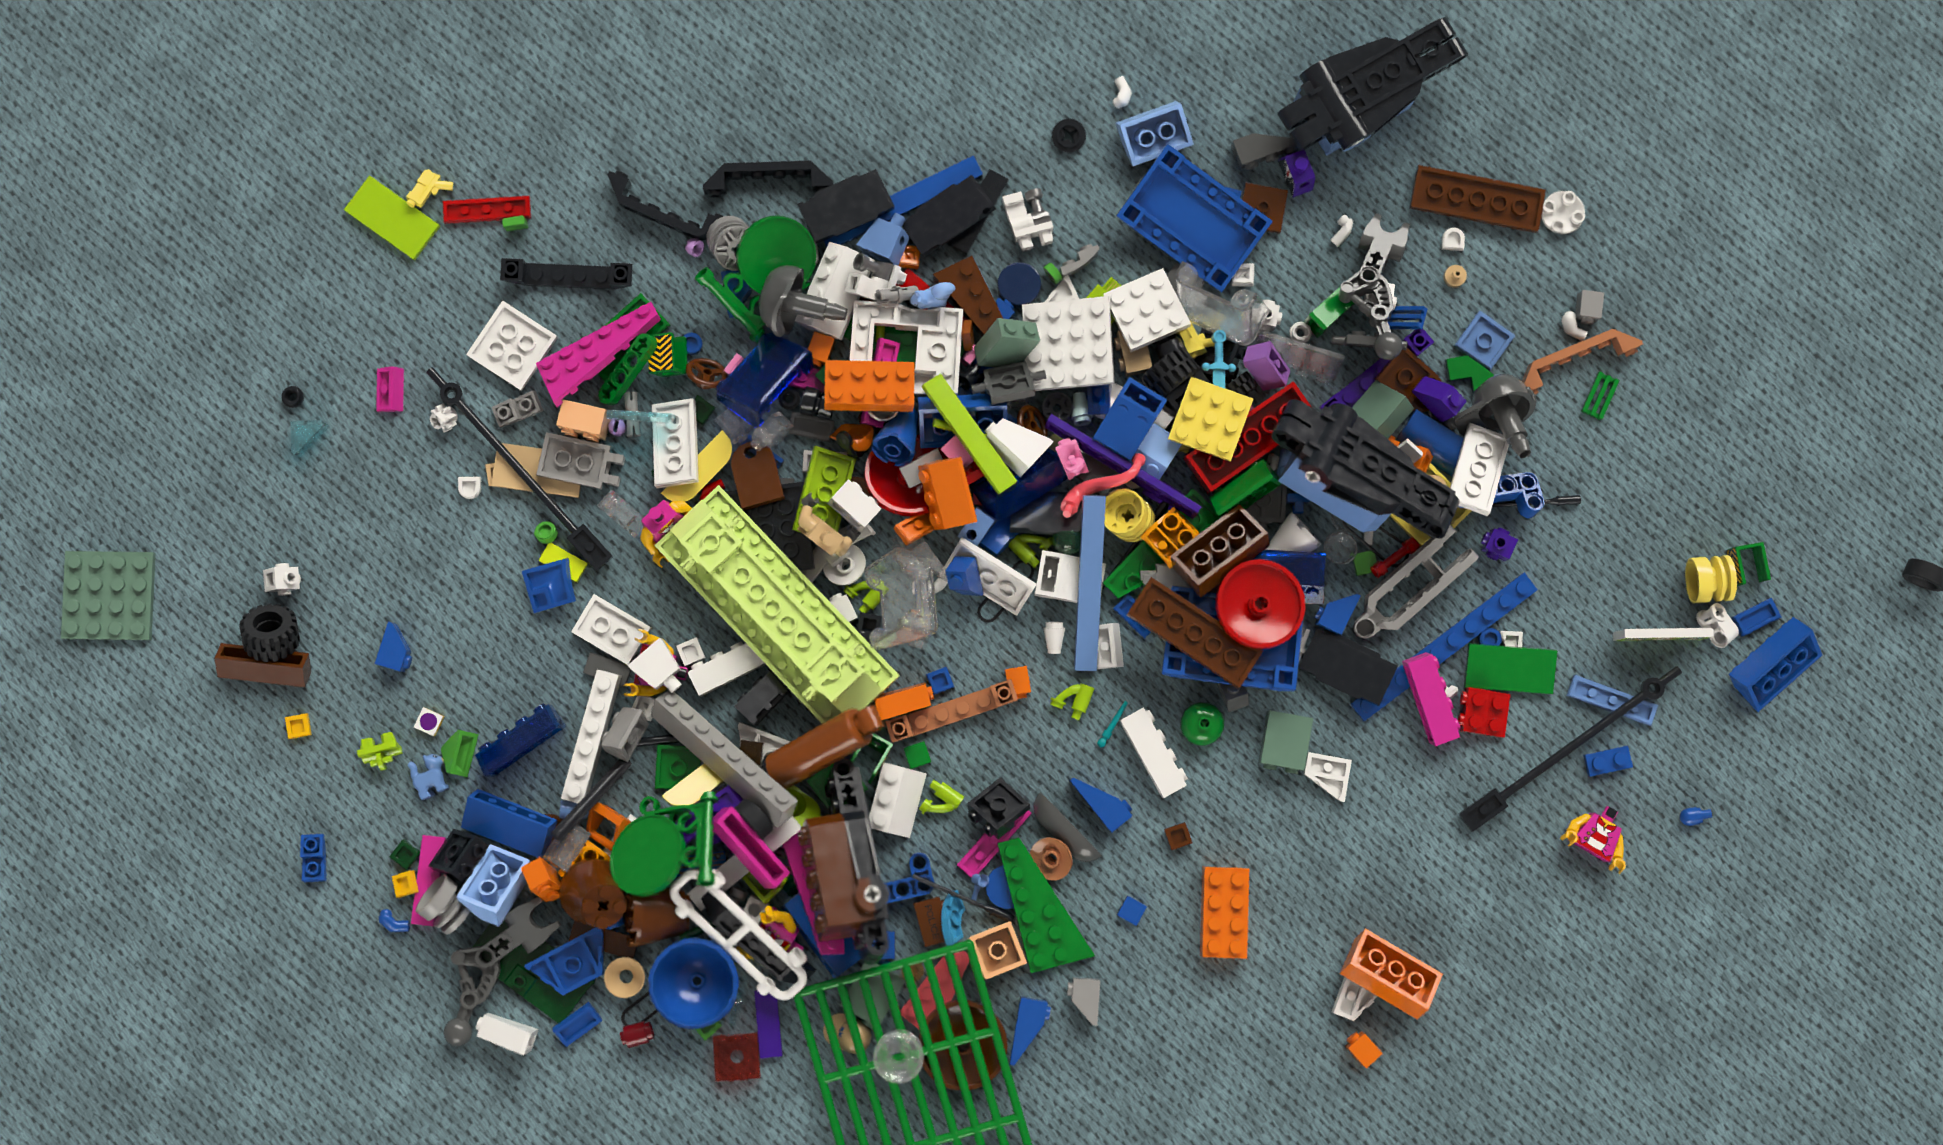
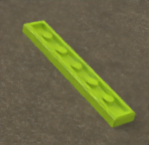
(969, 434)

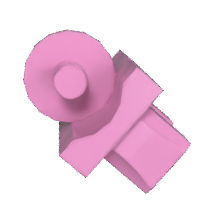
(1071, 458)

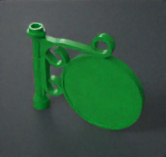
(762, 248)
(654, 848)

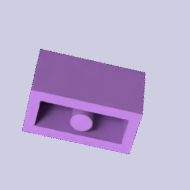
(1266, 366)

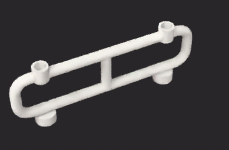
(766, 985)

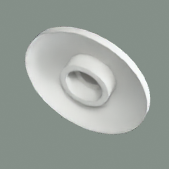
(846, 577)

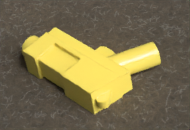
(427, 184)
(1195, 343)

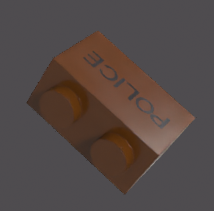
(929, 920)

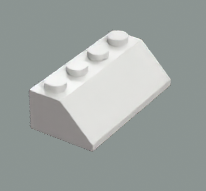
(830, 284)

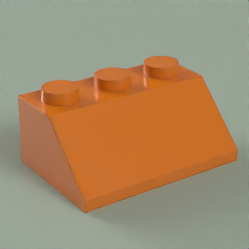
(947, 493)

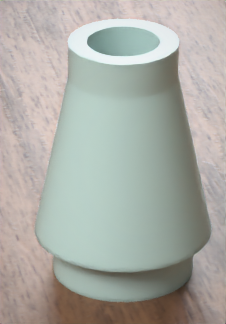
(1080, 410)

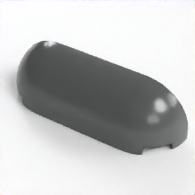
(1061, 829)

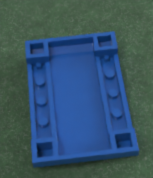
(1193, 218)
(1274, 669)

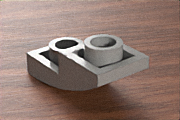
(1084, 256)
(517, 409)
(911, 470)

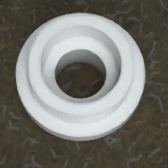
(1300, 326)

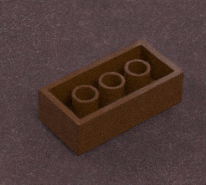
(1219, 549)

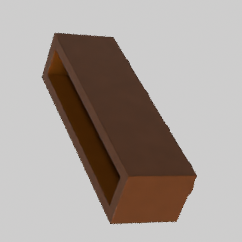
(234, 663)

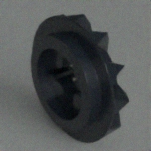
(1069, 126)

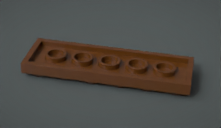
(1477, 199)
(1193, 632)

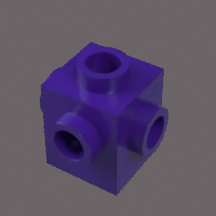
(1506, 544)

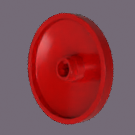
(890, 489)
(1260, 604)

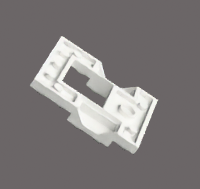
(937, 338)

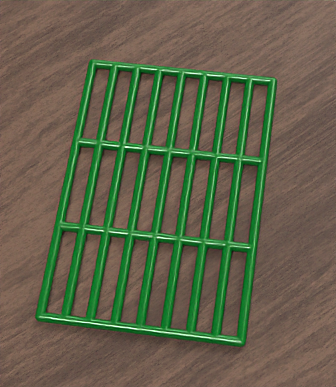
(929, 1049)

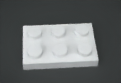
(610, 629)

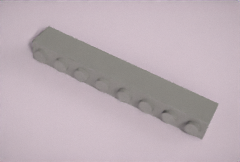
(723, 757)

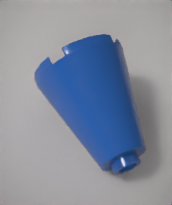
(897, 439)

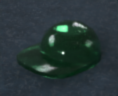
(1067, 542)

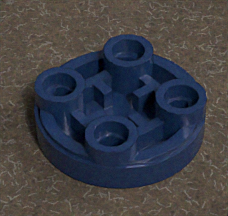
(1019, 284)

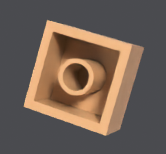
(583, 420)
(998, 950)

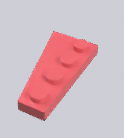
(945, 984)

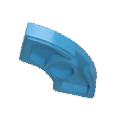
(951, 919)

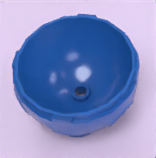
(674, 988)

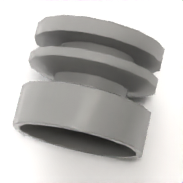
(722, 237)
(442, 902)

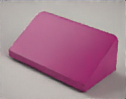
(390, 389)

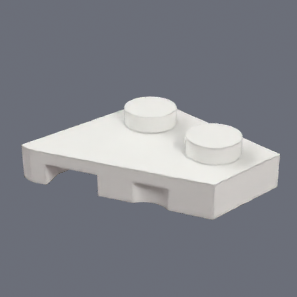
(1329, 773)
(1352, 1000)

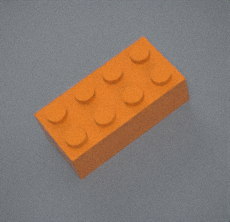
(869, 386)
(1224, 912)
(1391, 974)

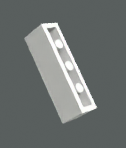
(1153, 752)

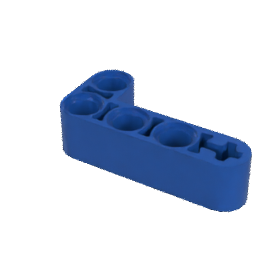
(1520, 493)
(914, 890)

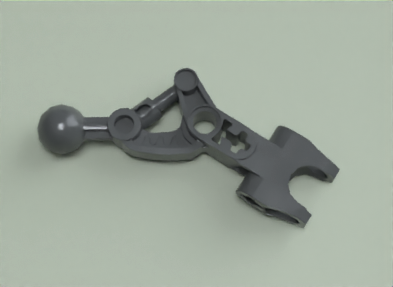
(1380, 248)
(521, 931)

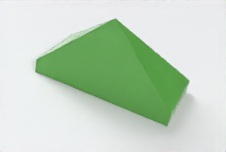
(459, 752)

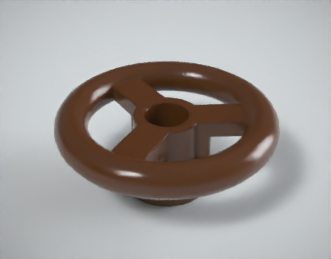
(705, 376)
(1030, 422)

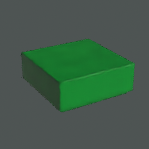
(917, 755)

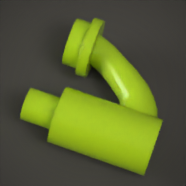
(1024, 552)
(870, 601)
(1081, 701)
(945, 793)

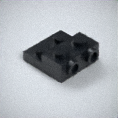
(1231, 355)
(997, 808)
(458, 855)

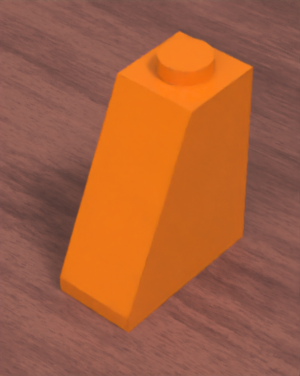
(903, 700)

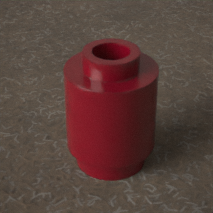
(637, 1034)

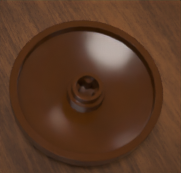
(965, 1050)

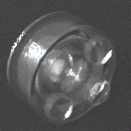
(894, 1070)

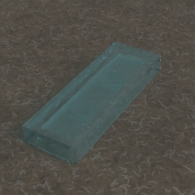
(637, 416)

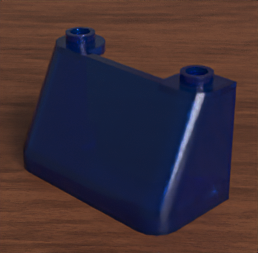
(763, 377)

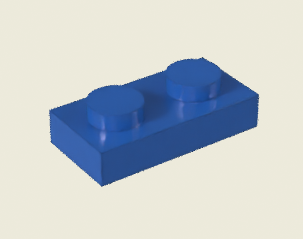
(1608, 761)

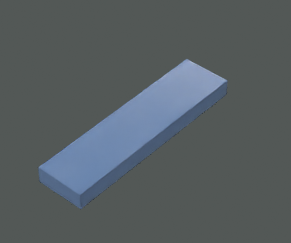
(1610, 699)

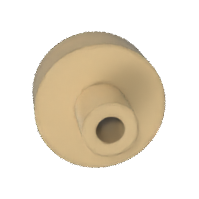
(1455, 276)

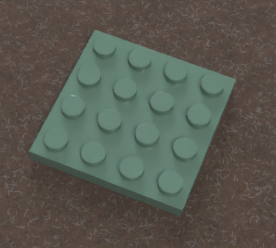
(108, 595)

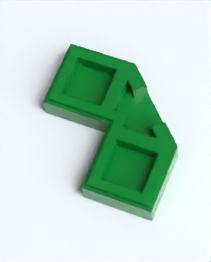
(1466, 367)

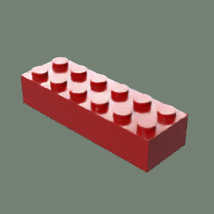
(1252, 445)

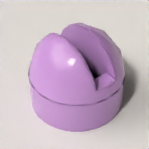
(697, 251)
(620, 430)

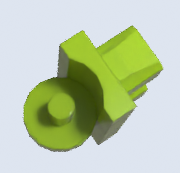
(380, 753)

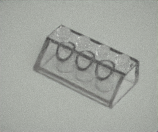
(1304, 357)

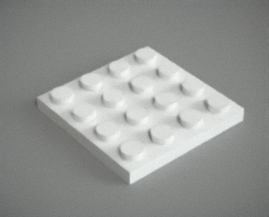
(1073, 343)

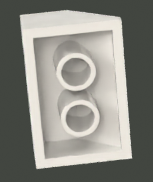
(896, 800)

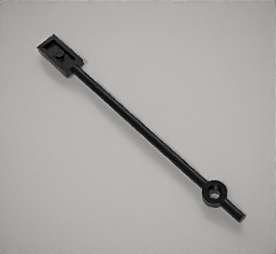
(580, 537)
(1493, 801)

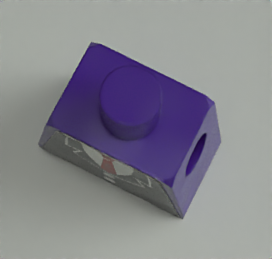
(1297, 171)

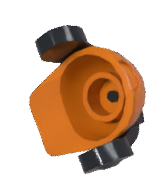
(854, 437)

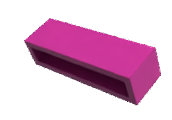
(1431, 698)
(749, 848)

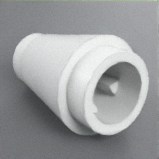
(1054, 636)

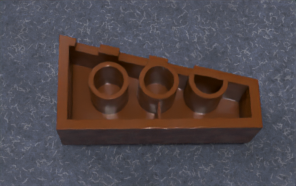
(970, 293)

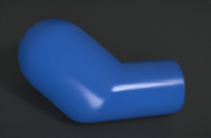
(391, 924)

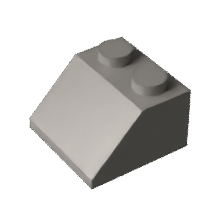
(625, 733)

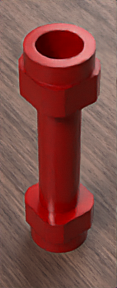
(1381, 567)

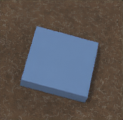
(1484, 340)

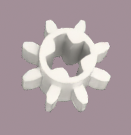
(443, 417)

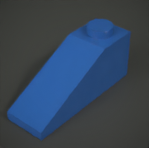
(1106, 807)
(1029, 1022)

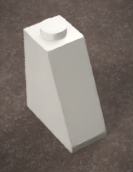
(1016, 445)
(506, 1033)

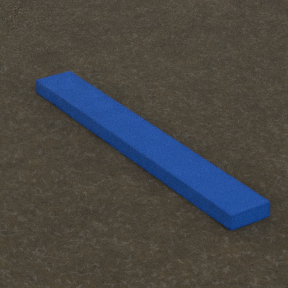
(917, 195)

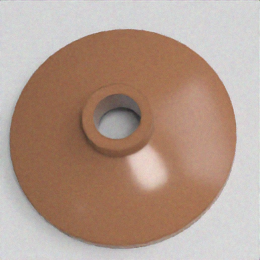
(1052, 868)

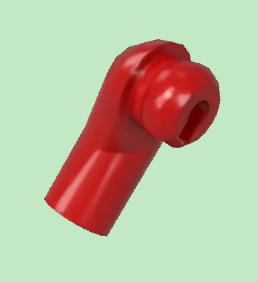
(710, 487)

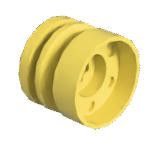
(1124, 505)
(1710, 579)

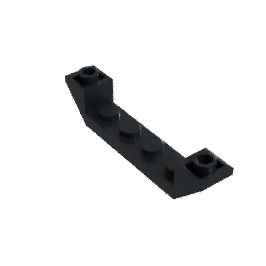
(757, 170)
(621, 186)
(568, 276)
(729, 924)

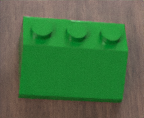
(1245, 488)

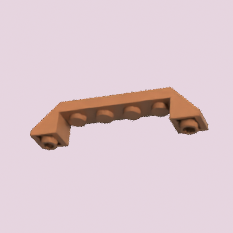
(1622, 344)
(951, 711)

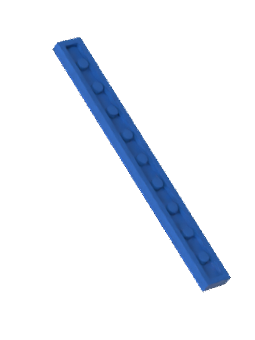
(1456, 637)

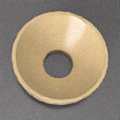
(614, 983)

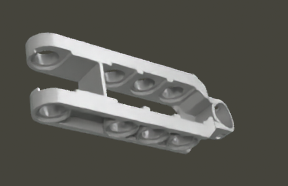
(1373, 621)

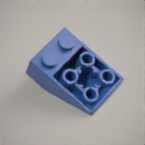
(1130, 418)

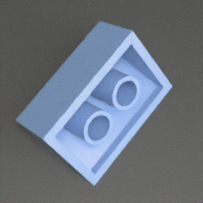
(1151, 131)
(1157, 451)
(494, 885)

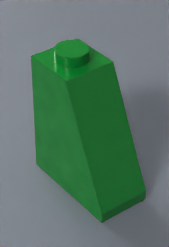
(1327, 313)

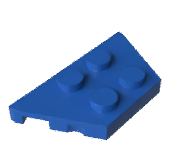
(572, 963)

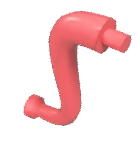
(1074, 496)

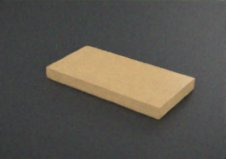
(529, 458)

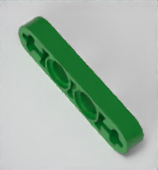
(625, 366)

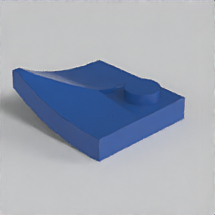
(549, 585)

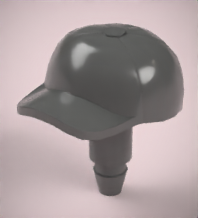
(783, 300)
(1509, 403)

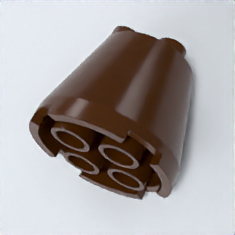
(585, 886)
(653, 918)

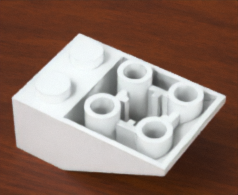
(1059, 576)

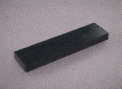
(993, 187)

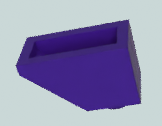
(1439, 398)

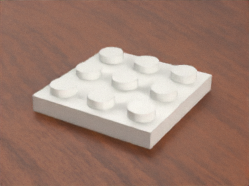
(1147, 310)
(512, 345)

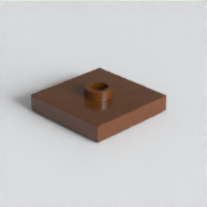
(1268, 201)

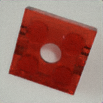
(727, 1069)

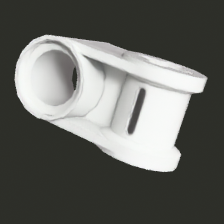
(1723, 626)

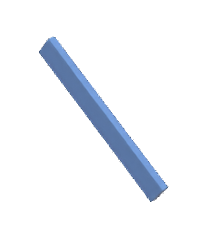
(1089, 583)

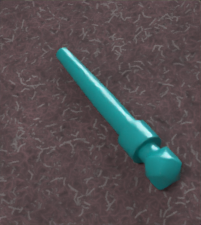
(1108, 732)

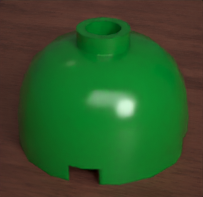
(1192, 728)

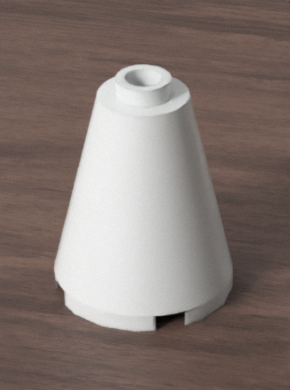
(1294, 536)

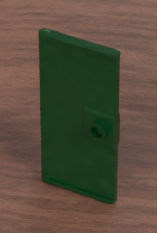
(527, 982)

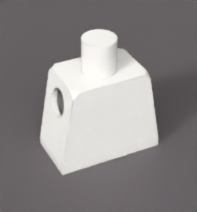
(657, 666)

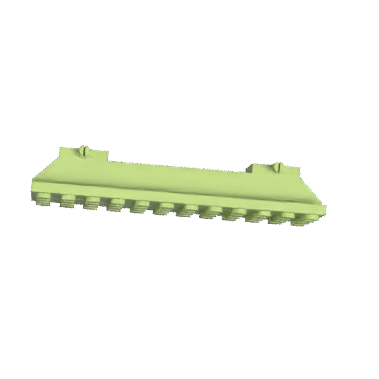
(775, 608)

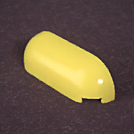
(710, 462)
(691, 788)

